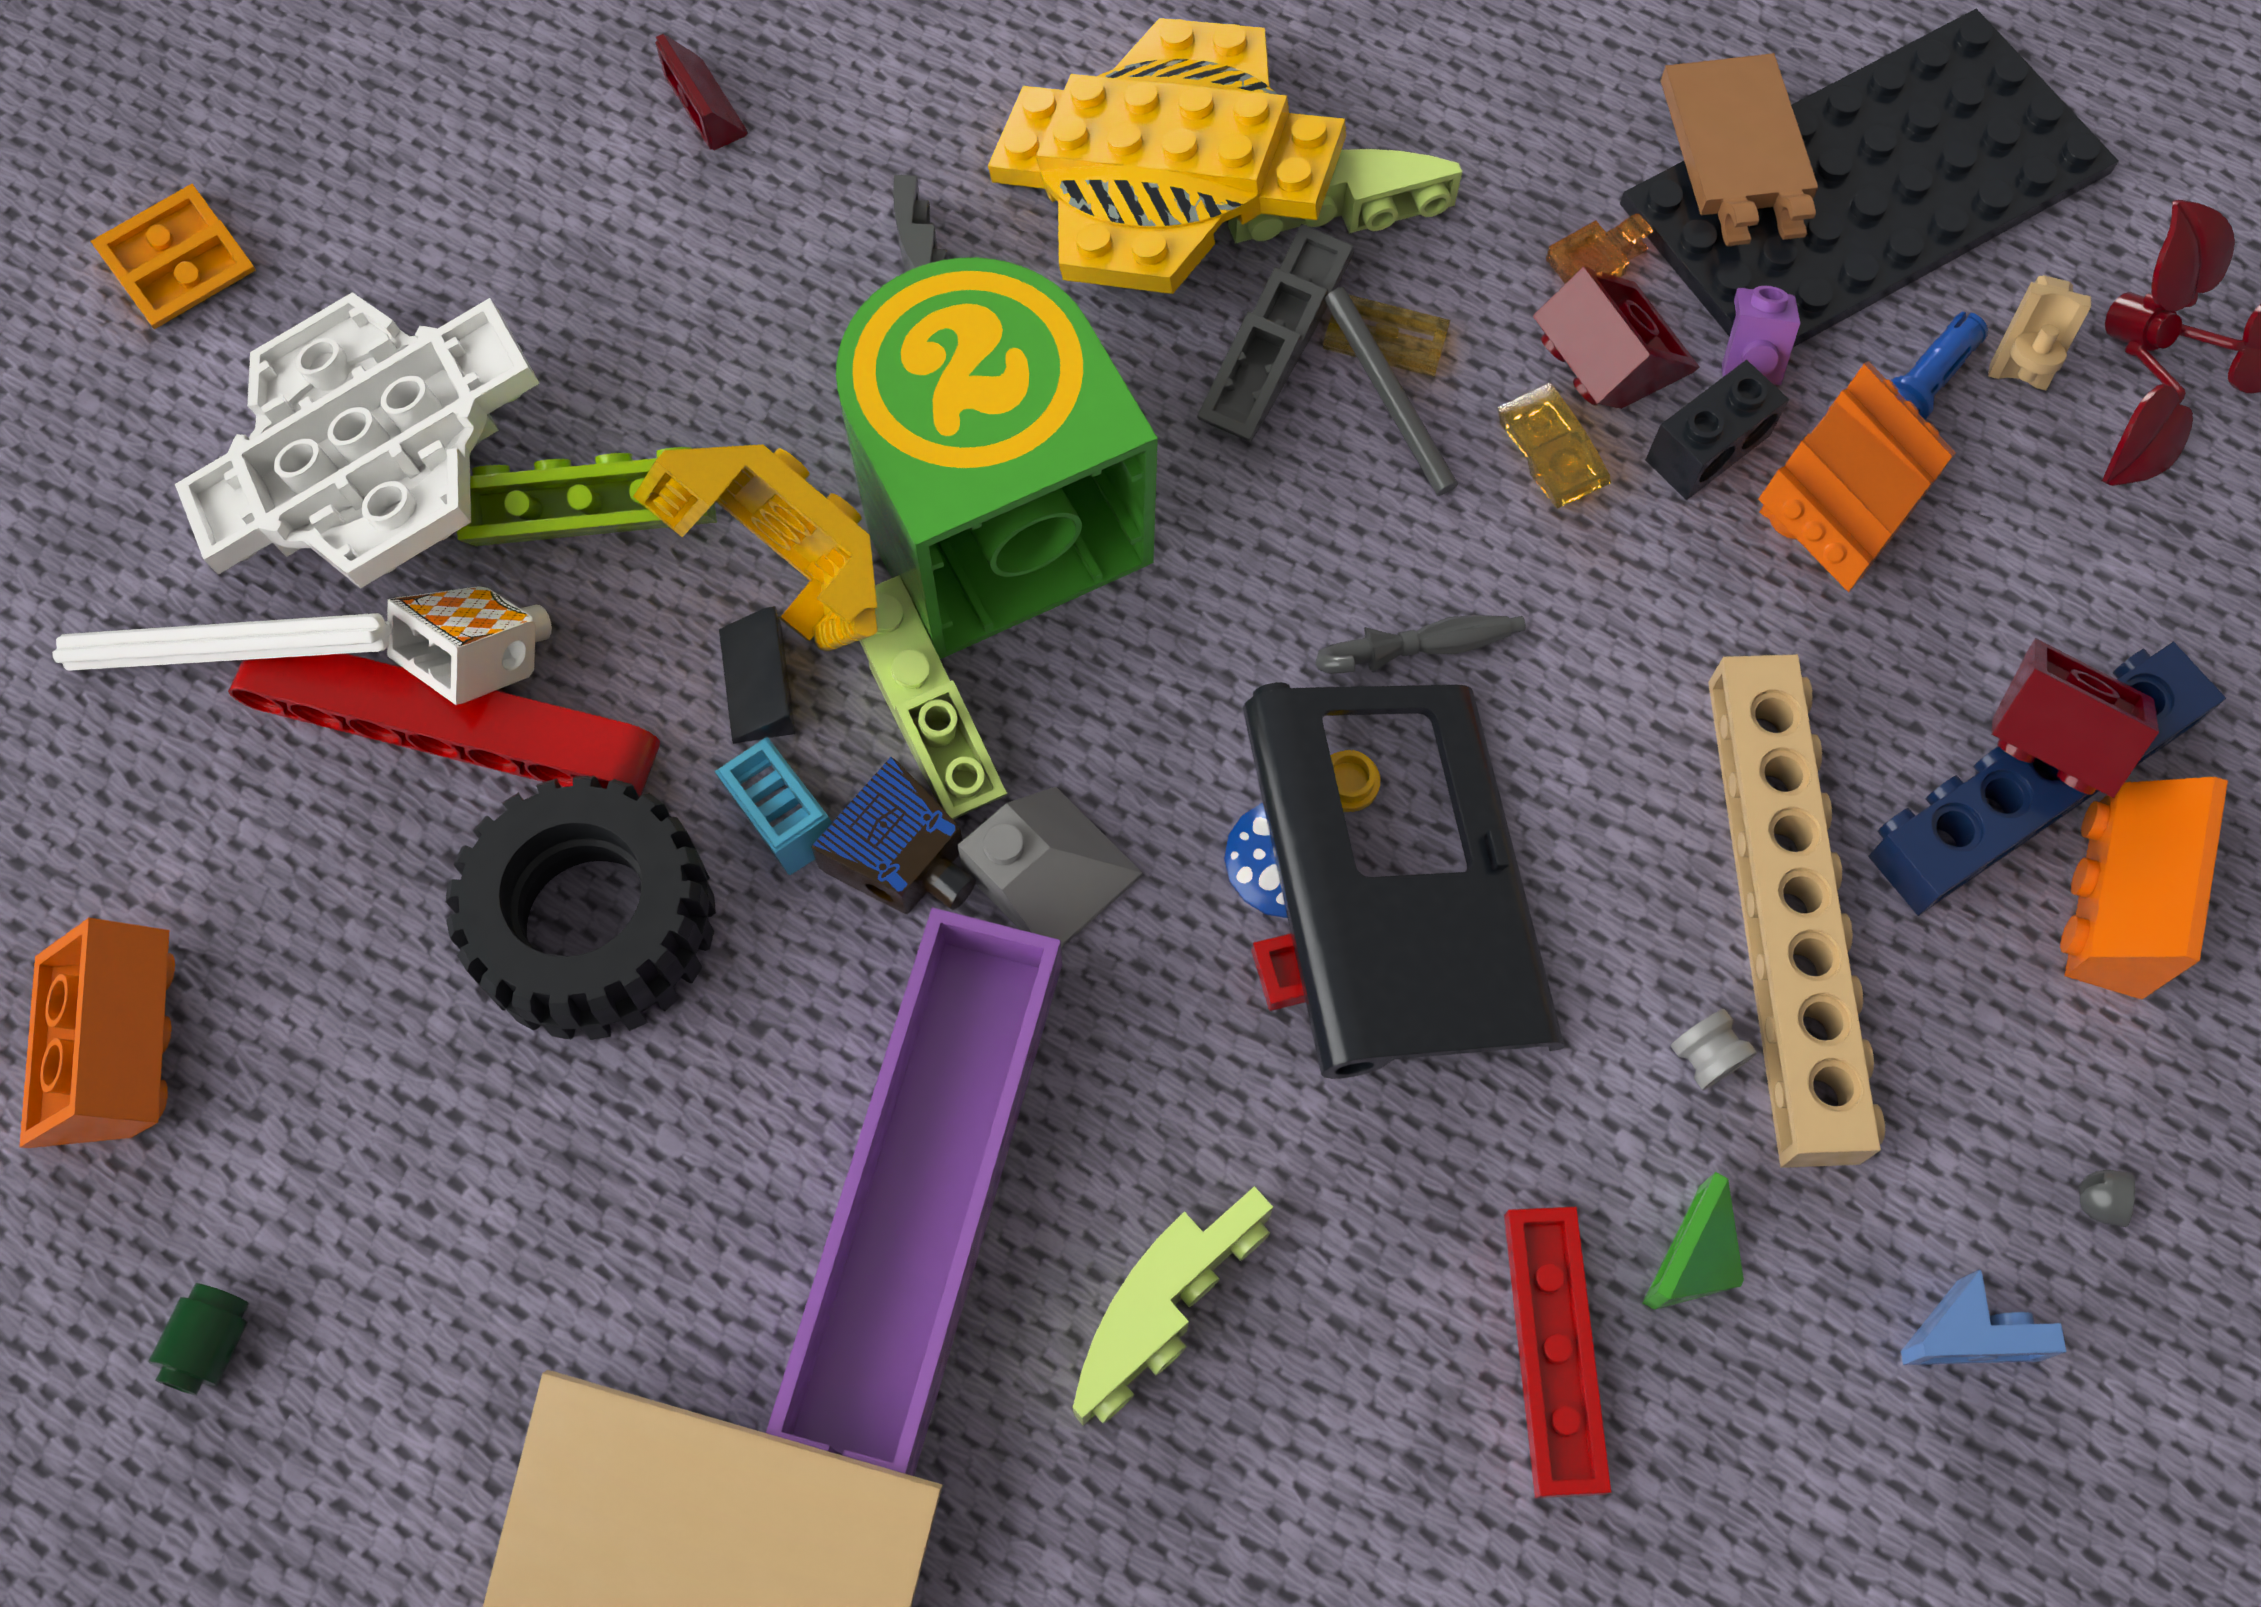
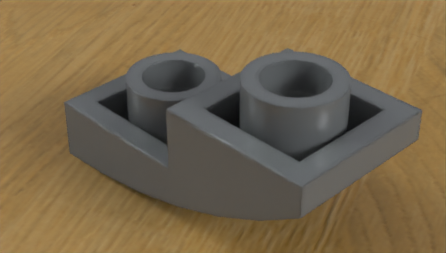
(913, 224)

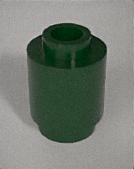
(199, 1339)

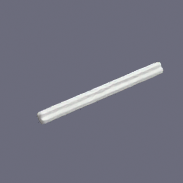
(223, 642)

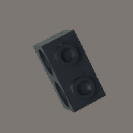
(1716, 429)

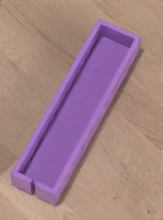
(918, 1193)

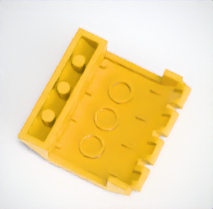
(787, 514)

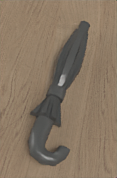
(1445, 636)

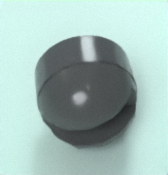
(2108, 1196)

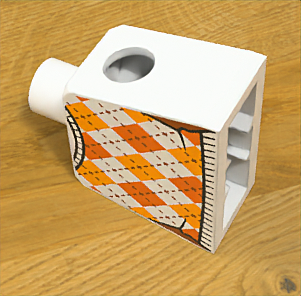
(465, 640)

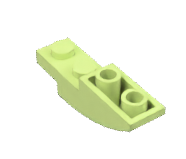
(1371, 193)
(928, 706)
(1142, 1319)

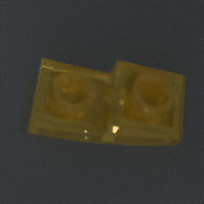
(1555, 445)

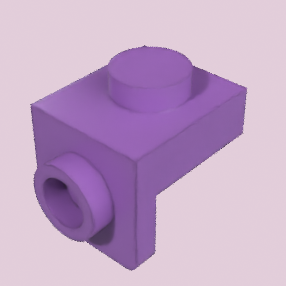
(1762, 331)

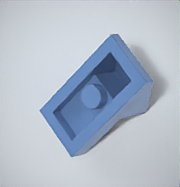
(1965, 1333)

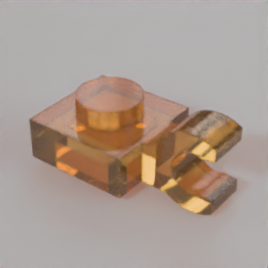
(1599, 249)

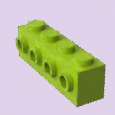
(561, 500)

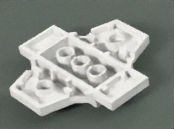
(357, 439)

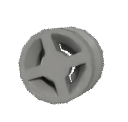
(1713, 1049)

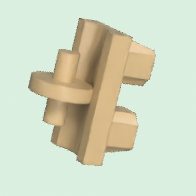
(2040, 332)

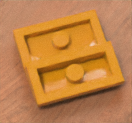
(173, 256)

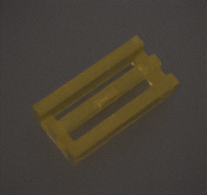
(1398, 348)

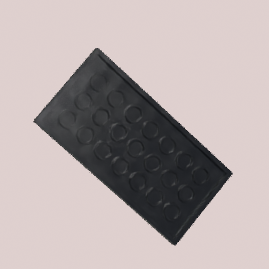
(1909, 173)

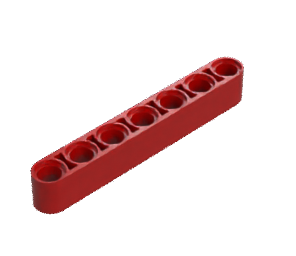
(489, 731)

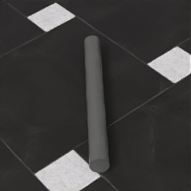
(1390, 391)

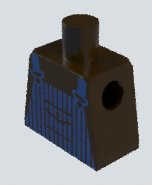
(895, 844)

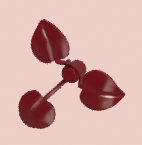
(2189, 263)

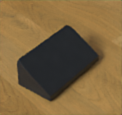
(756, 677)

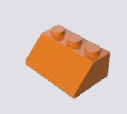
(2144, 884)
(97, 1035)

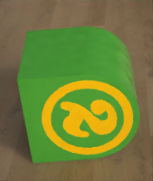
(993, 446)

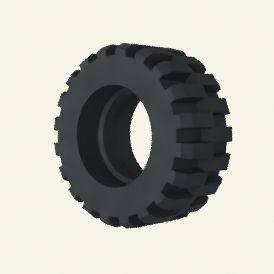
(534, 845)

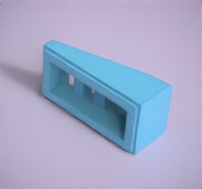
(793, 836)

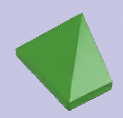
(1703, 1252)

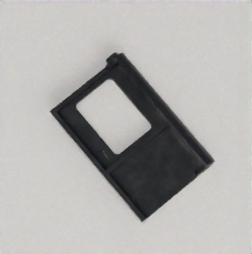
(1402, 957)

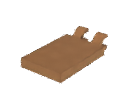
(1741, 143)

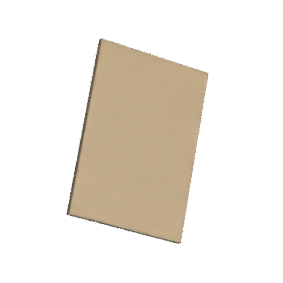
(693, 1511)

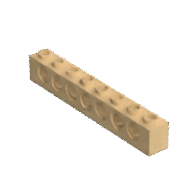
(1805, 1127)

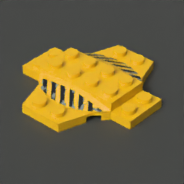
(1166, 153)

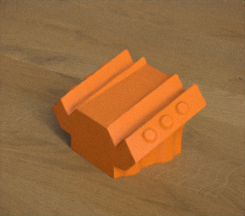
(1856, 476)

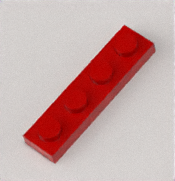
(1556, 1353)

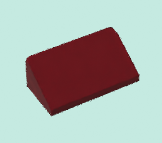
(699, 94)

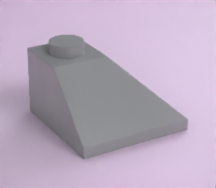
(1046, 865)

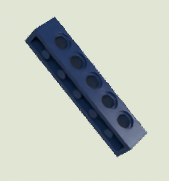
(1929, 869)

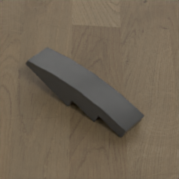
(1275, 333)

